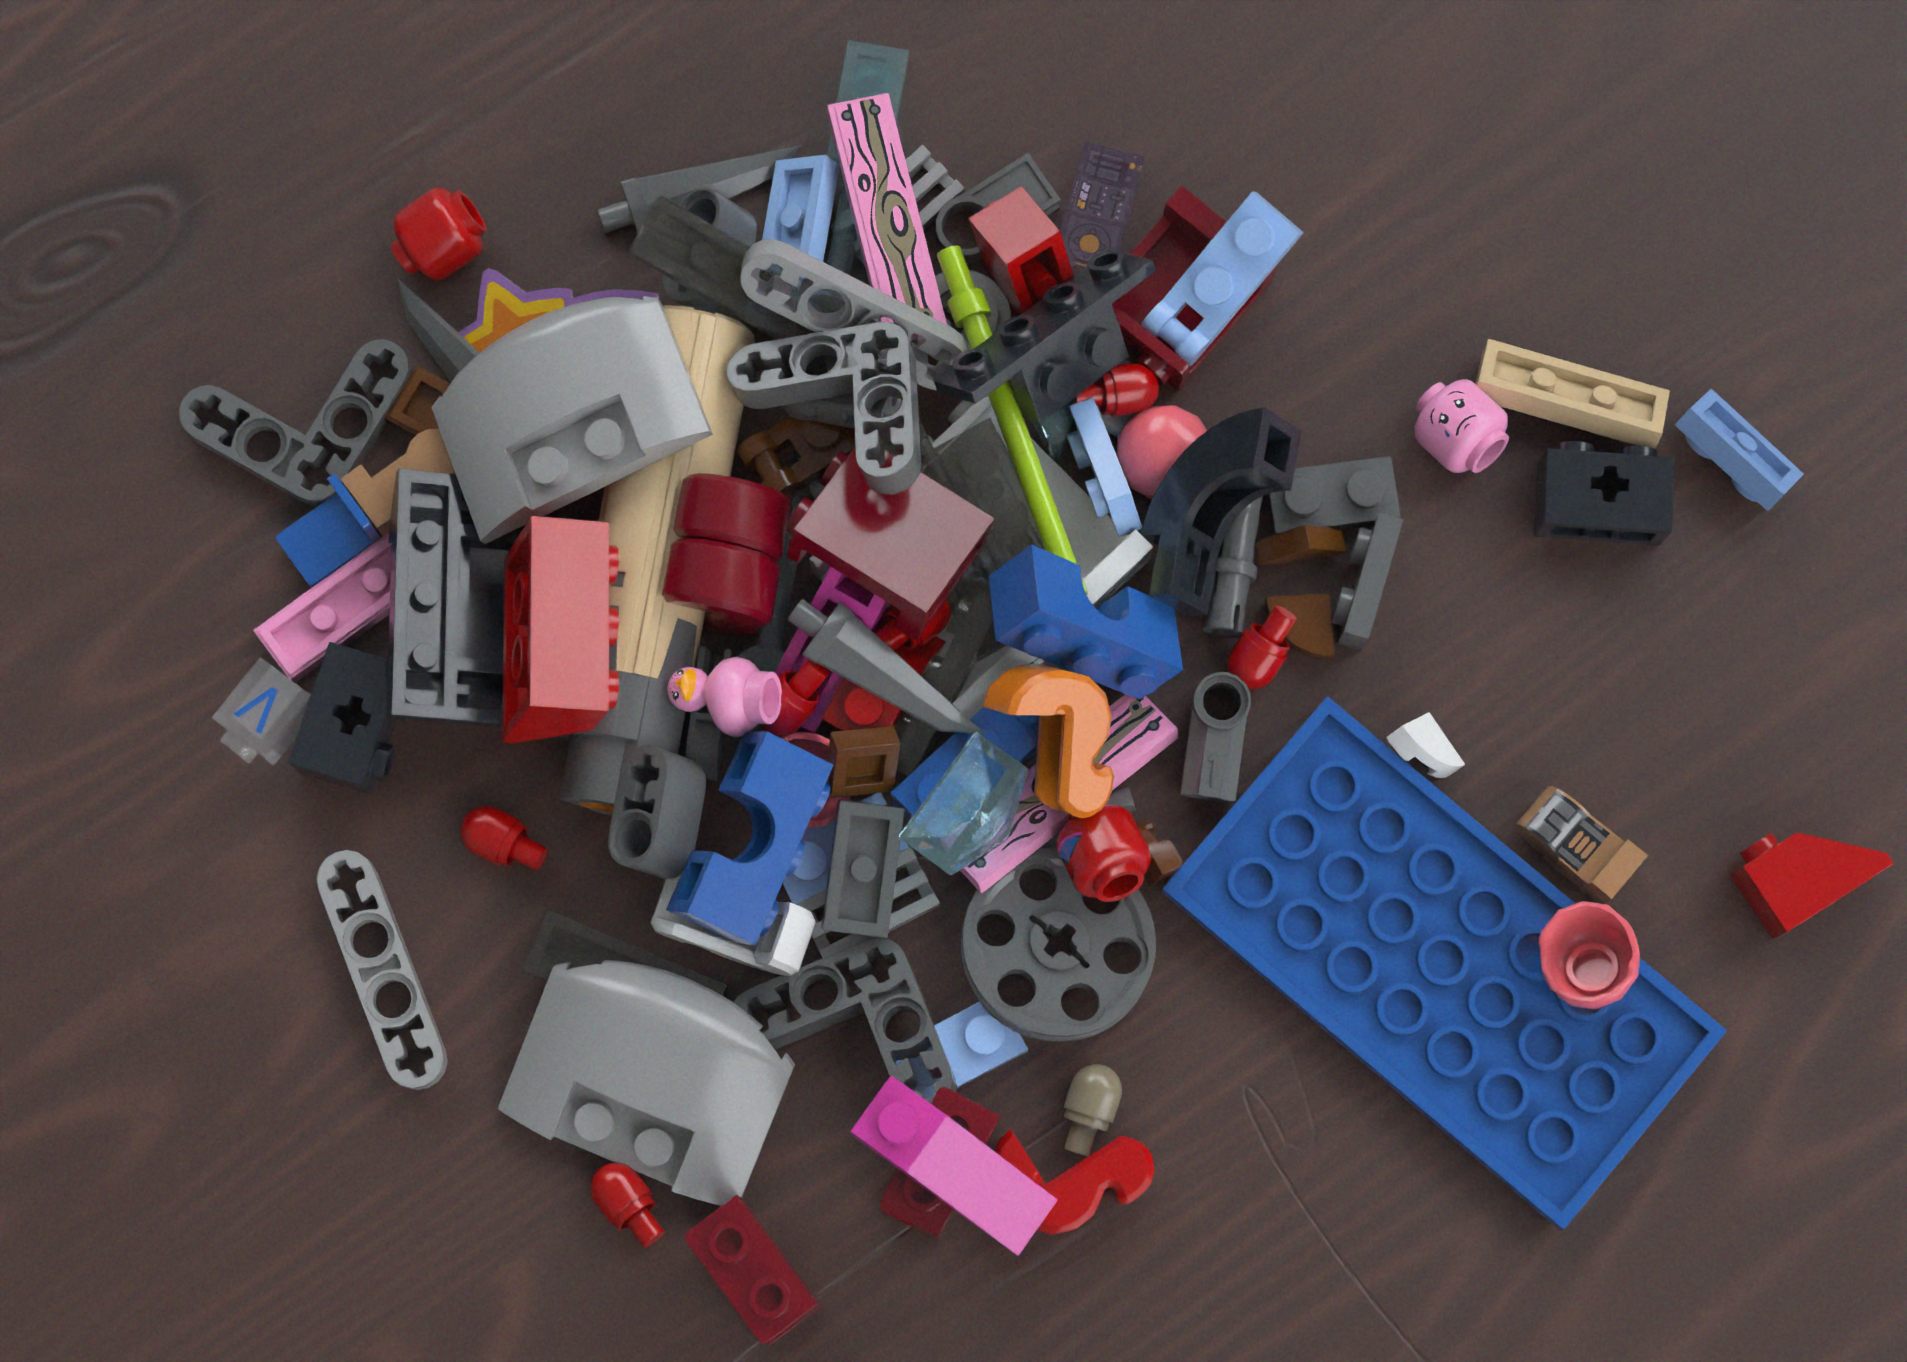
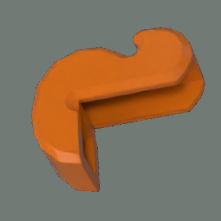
(1070, 733)

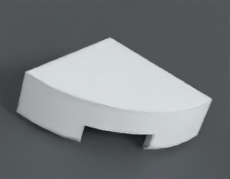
(1427, 743)

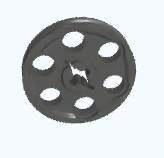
(1055, 975)

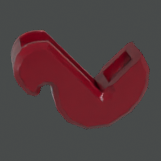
(733, 513)
(724, 580)

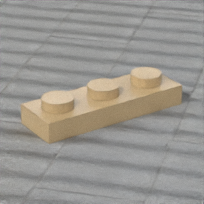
(1573, 394)

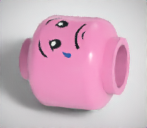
(1461, 426)

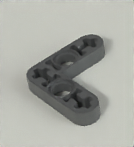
(852, 374)
(296, 449)
(875, 999)

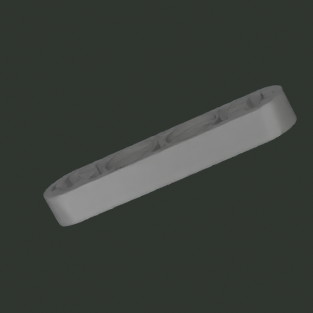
(860, 307)
(375, 972)

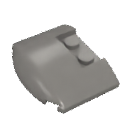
(567, 409)
(649, 1076)

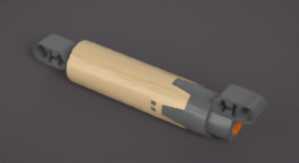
(632, 756)

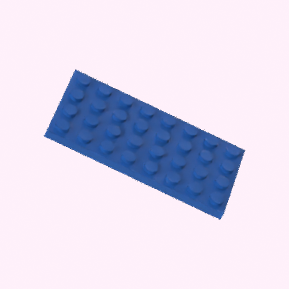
(1424, 962)

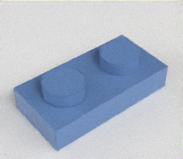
(1739, 449)

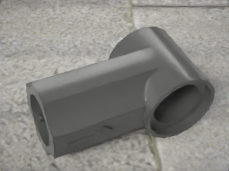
(1215, 745)

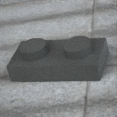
(1336, 495)
(1373, 555)
(862, 868)

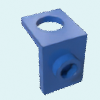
(328, 535)

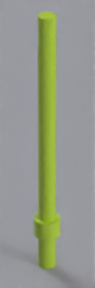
(971, 313)

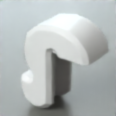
(776, 952)

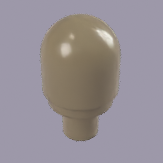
(1091, 1105)

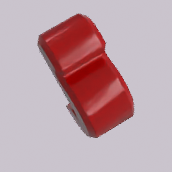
(1120, 1166)

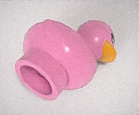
(734, 692)

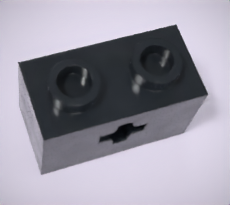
(1574, 510)
(325, 744)

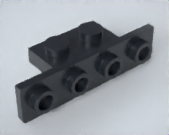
(1055, 344)

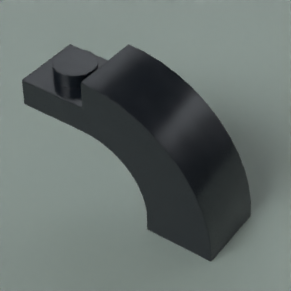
(1206, 492)

